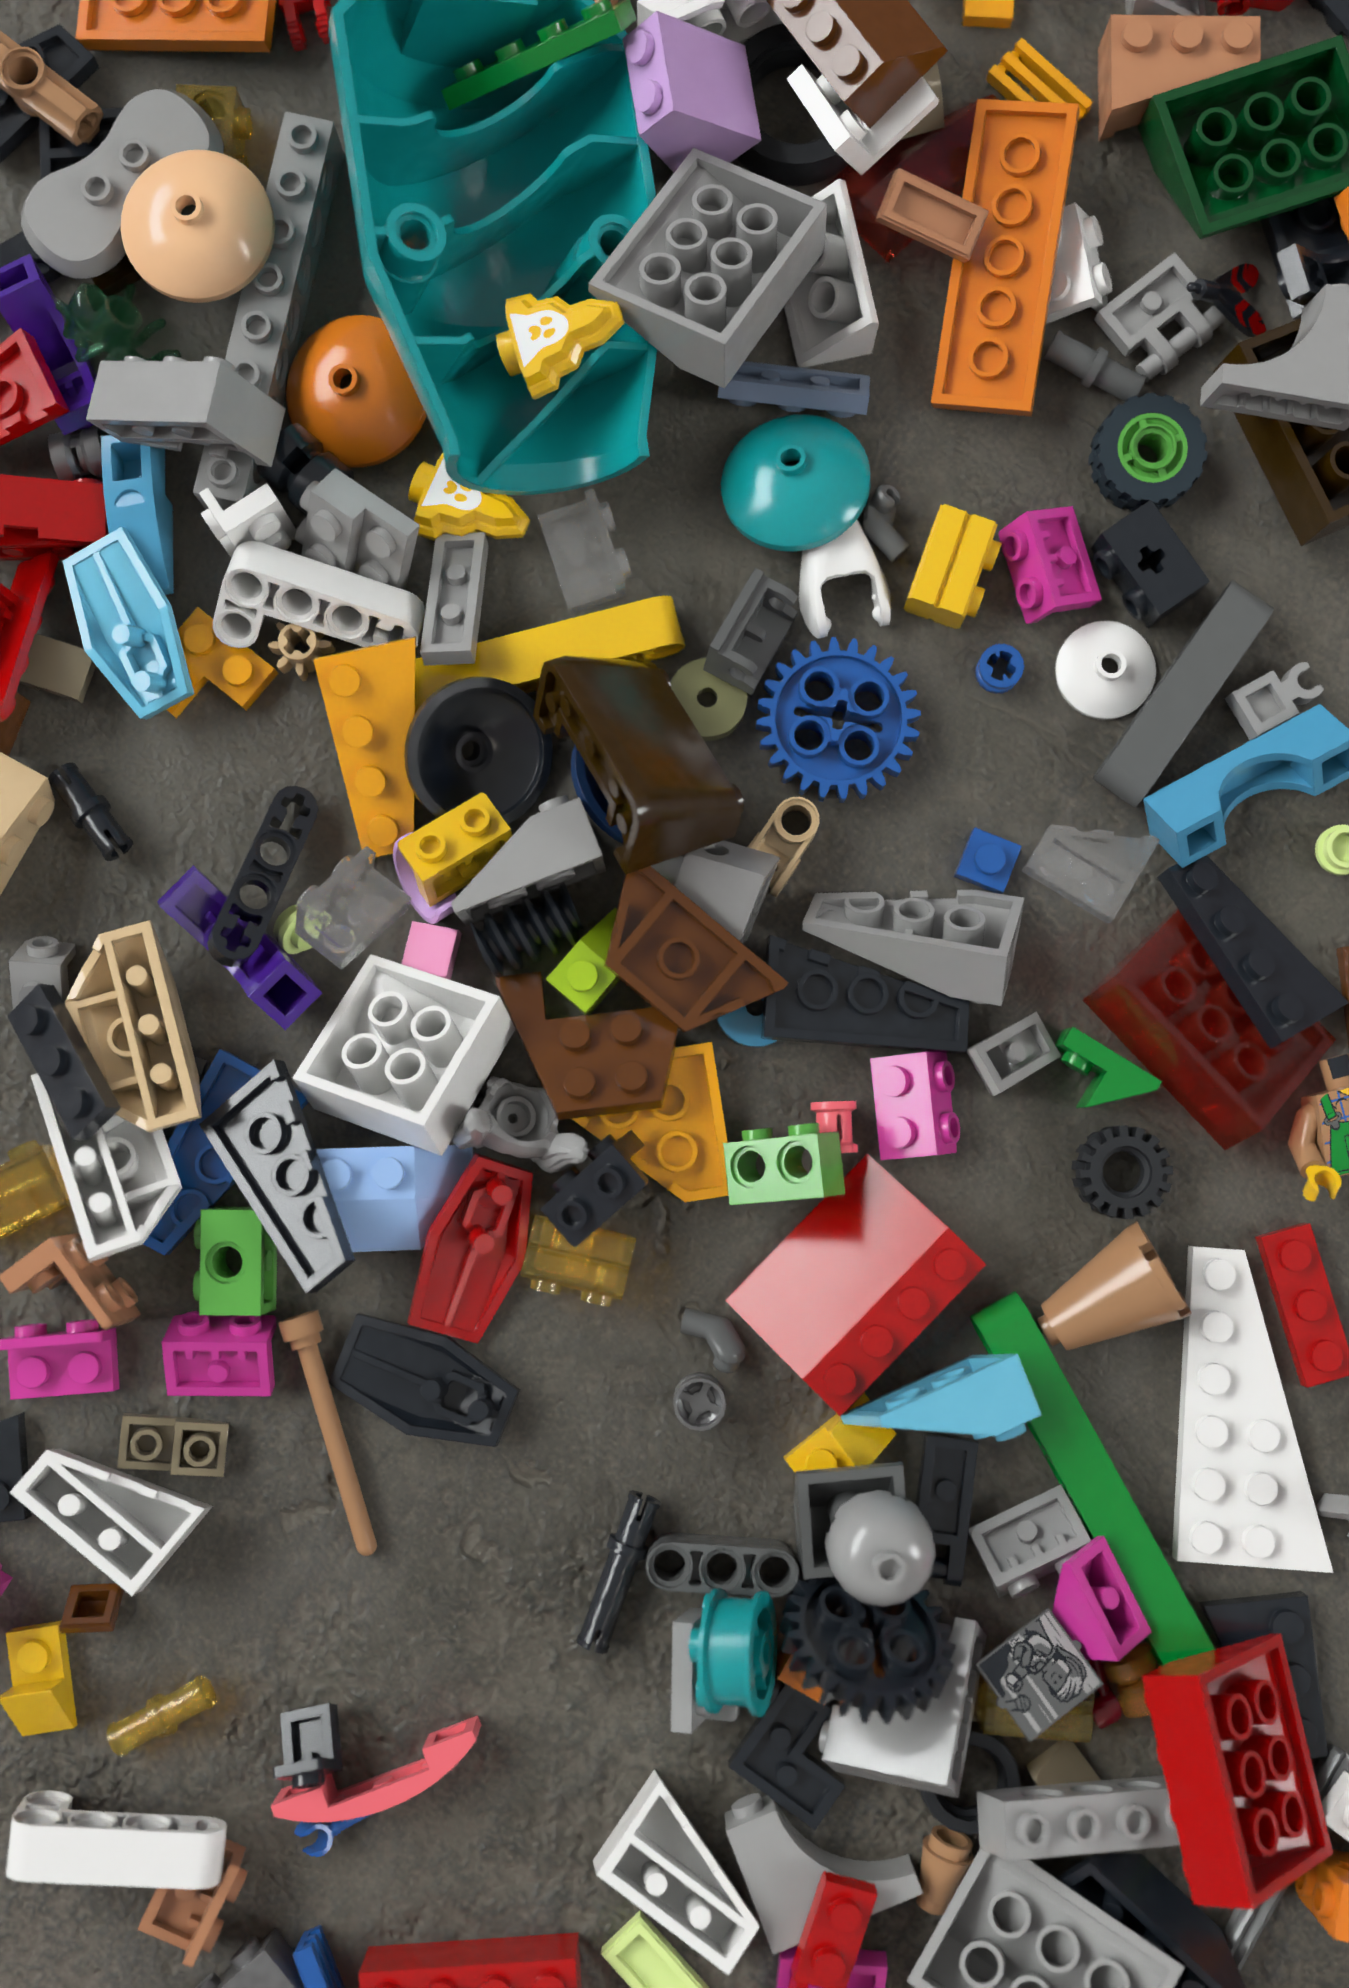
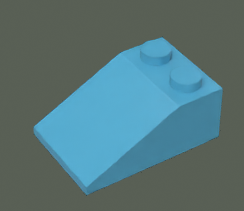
(972, 1396)

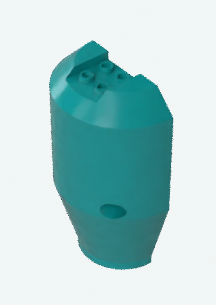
(492, 207)

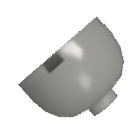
(880, 1548)

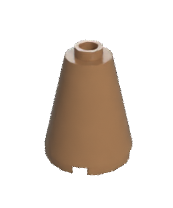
(1113, 1295)

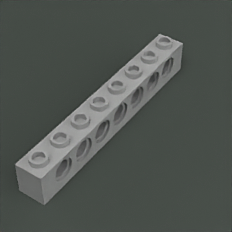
(277, 299)

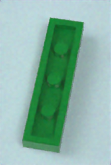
(555, 43)

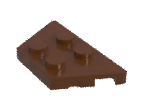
(681, 955)

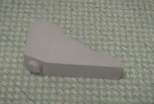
(944, 943)

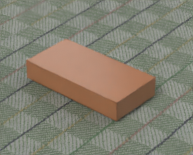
(931, 215)

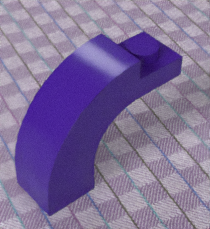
(30, 305)
(269, 976)

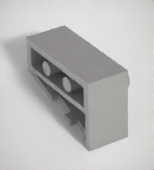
(185, 403)

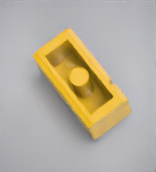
(951, 567)

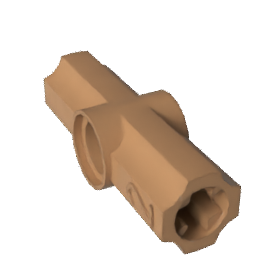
(48, 95)

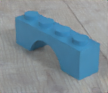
(1299, 755)

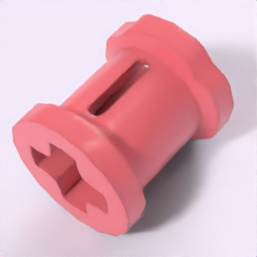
(836, 1117)

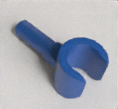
(325, 1834)

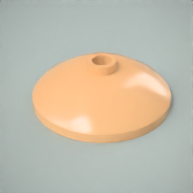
(214, 247)

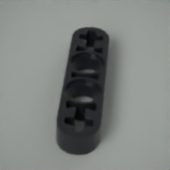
(264, 875)

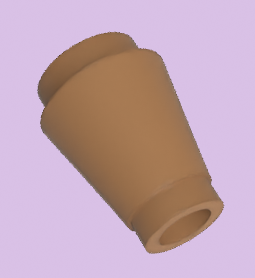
(943, 1866)

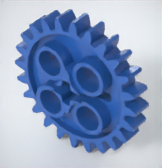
(845, 675)

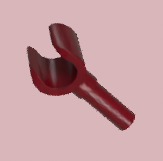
(1106, 1707)

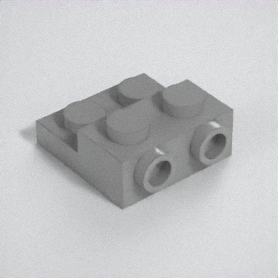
(356, 530)

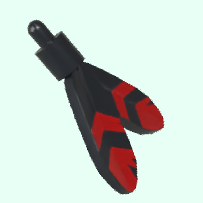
(1225, 295)

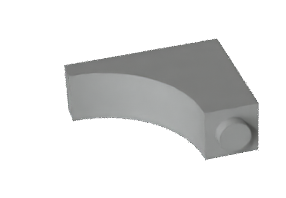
(1304, 383)
(918, 1752)
(786, 1869)

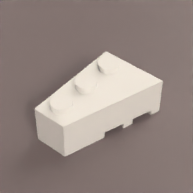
(109, 1515)

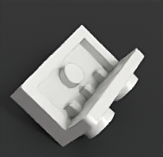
(1078, 274)
(252, 518)

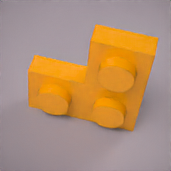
(232, 670)

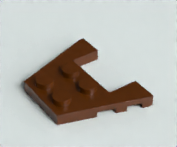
(595, 1059)

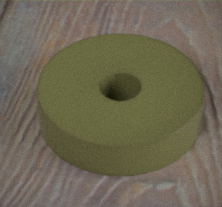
(713, 721)

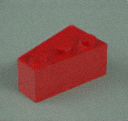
(49, 516)

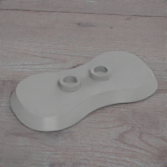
(77, 211)

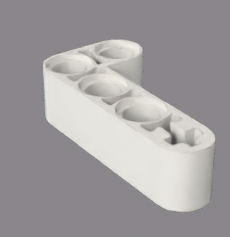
(379, 611)
(112, 1848)

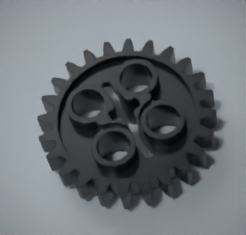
(867, 1652)

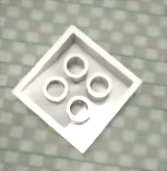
(405, 1053)

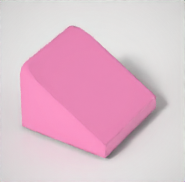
(432, 949)

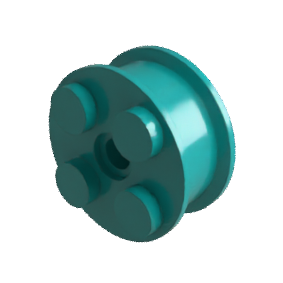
(735, 1652)

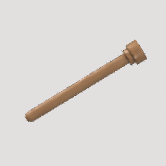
(303, 1335)

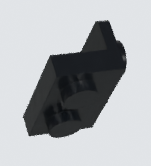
(599, 1191)

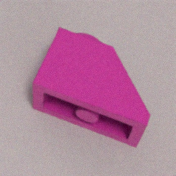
(1098, 1604)

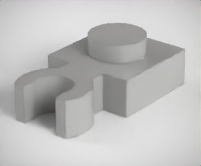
(1269, 701)

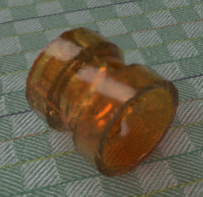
(1128, 1678)

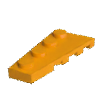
(369, 711)

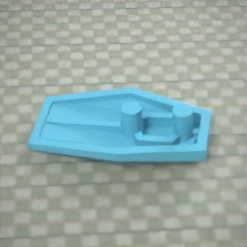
(128, 624)

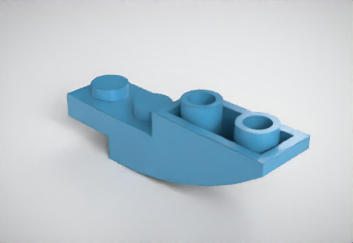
(138, 502)

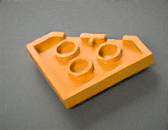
(684, 1135)

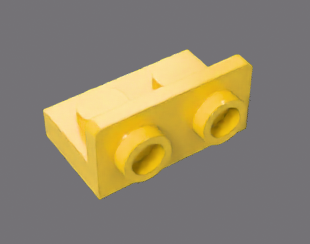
(454, 847)

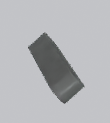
(1183, 694)

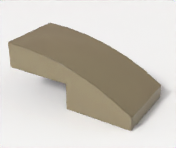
(58, 668)

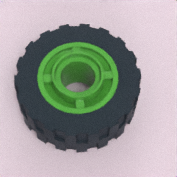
(1166, 429)

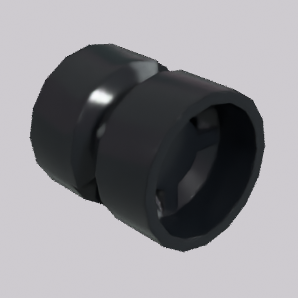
(300, 462)

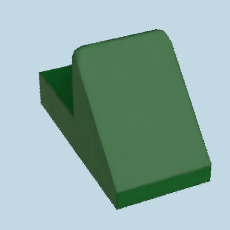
(1114, 1075)

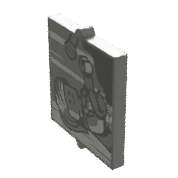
(1038, 1674)

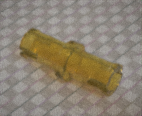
(161, 1715)

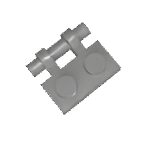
(1151, 304)

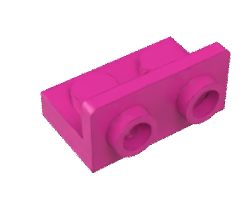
(1049, 563)
(219, 1355)
(62, 1361)

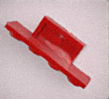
(20, 621)

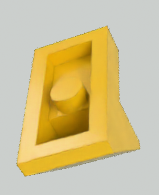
(840, 1444)
(41, 1680)

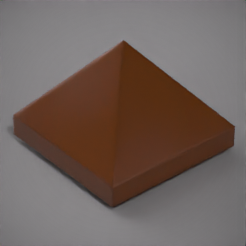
(91, 1608)

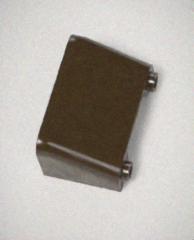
(643, 755)

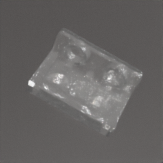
(584, 554)
(349, 909)

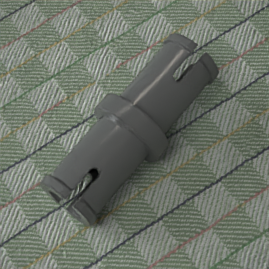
(1093, 367)

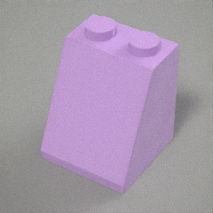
(690, 90)

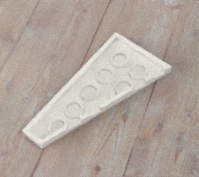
(1238, 1457)

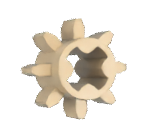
(303, 663)

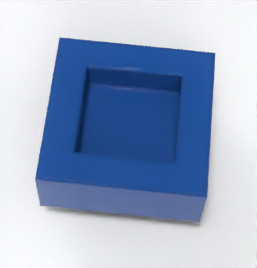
(987, 861)

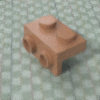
(190, 1916)

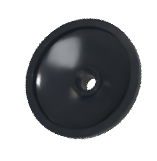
(508, 755)

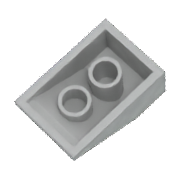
(539, 856)

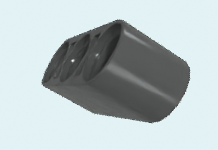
(742, 1581)

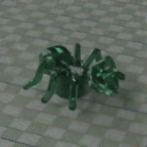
(108, 324)

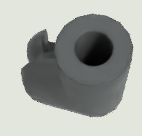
(720, 1335)

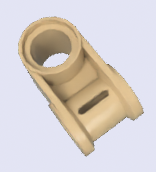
(789, 847)

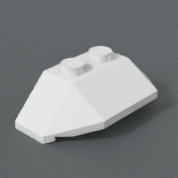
(114, 1180)

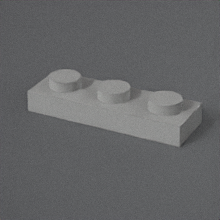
(454, 599)

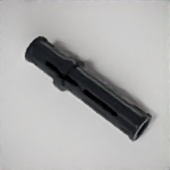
(626, 1550)

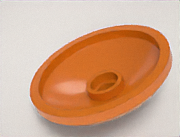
(372, 415)

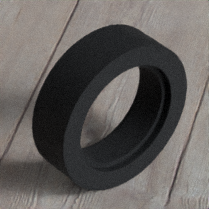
(772, 158)

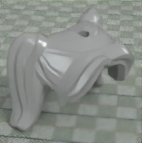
(532, 1134)

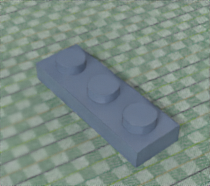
(798, 389)

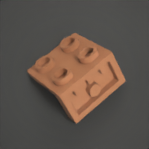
(65, 1259)

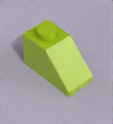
(582, 972)

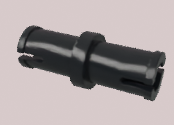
(90, 811)

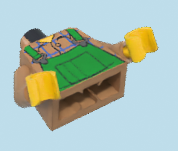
(1322, 1131)

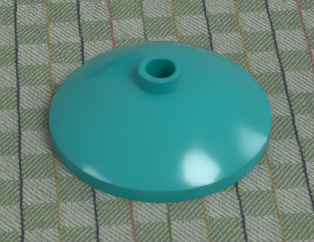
(798, 503)

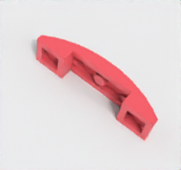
(327, 1804)

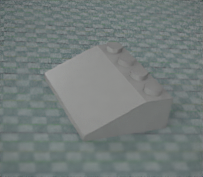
(712, 263)
(1032, 1931)

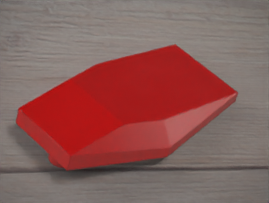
(473, 1250)

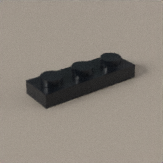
(63, 1062)

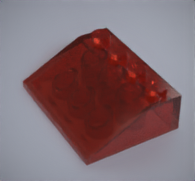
(1196, 1036)

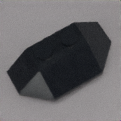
(1160, 1913)

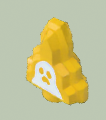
(551, 337)
(457, 510)

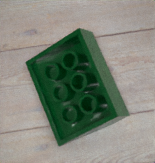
(1254, 138)

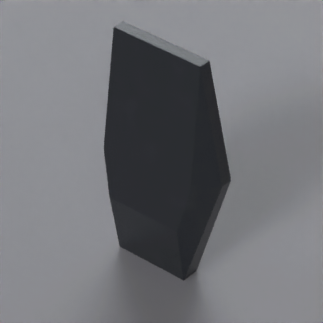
(423, 1383)

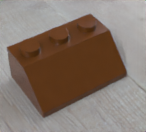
(863, 48)

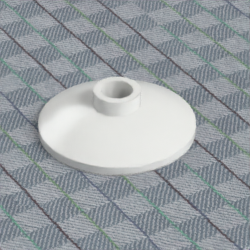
(1093, 689)

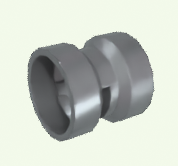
(76, 454)
(696, 1409)

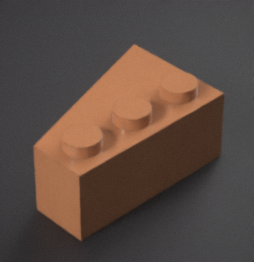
(1163, 52)

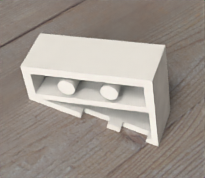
(674, 1877)

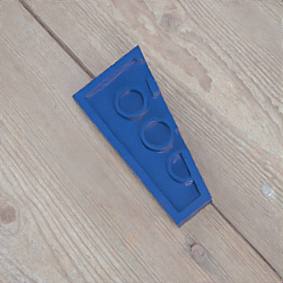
(195, 1159)

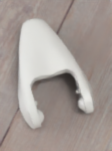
(840, 558)

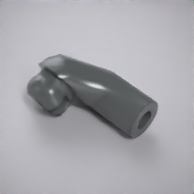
(879, 522)

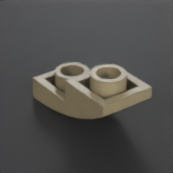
(173, 1444)

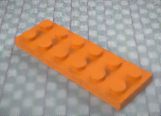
(1004, 291)

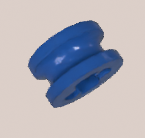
(1015, 667)

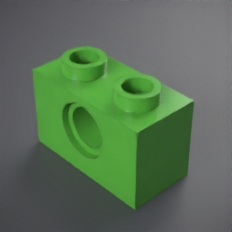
(215, 1285)

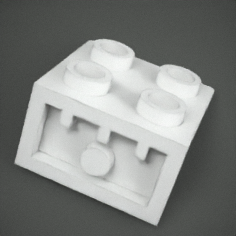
(847, 132)

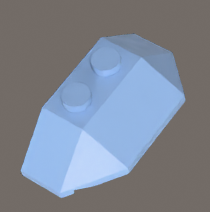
(391, 1192)

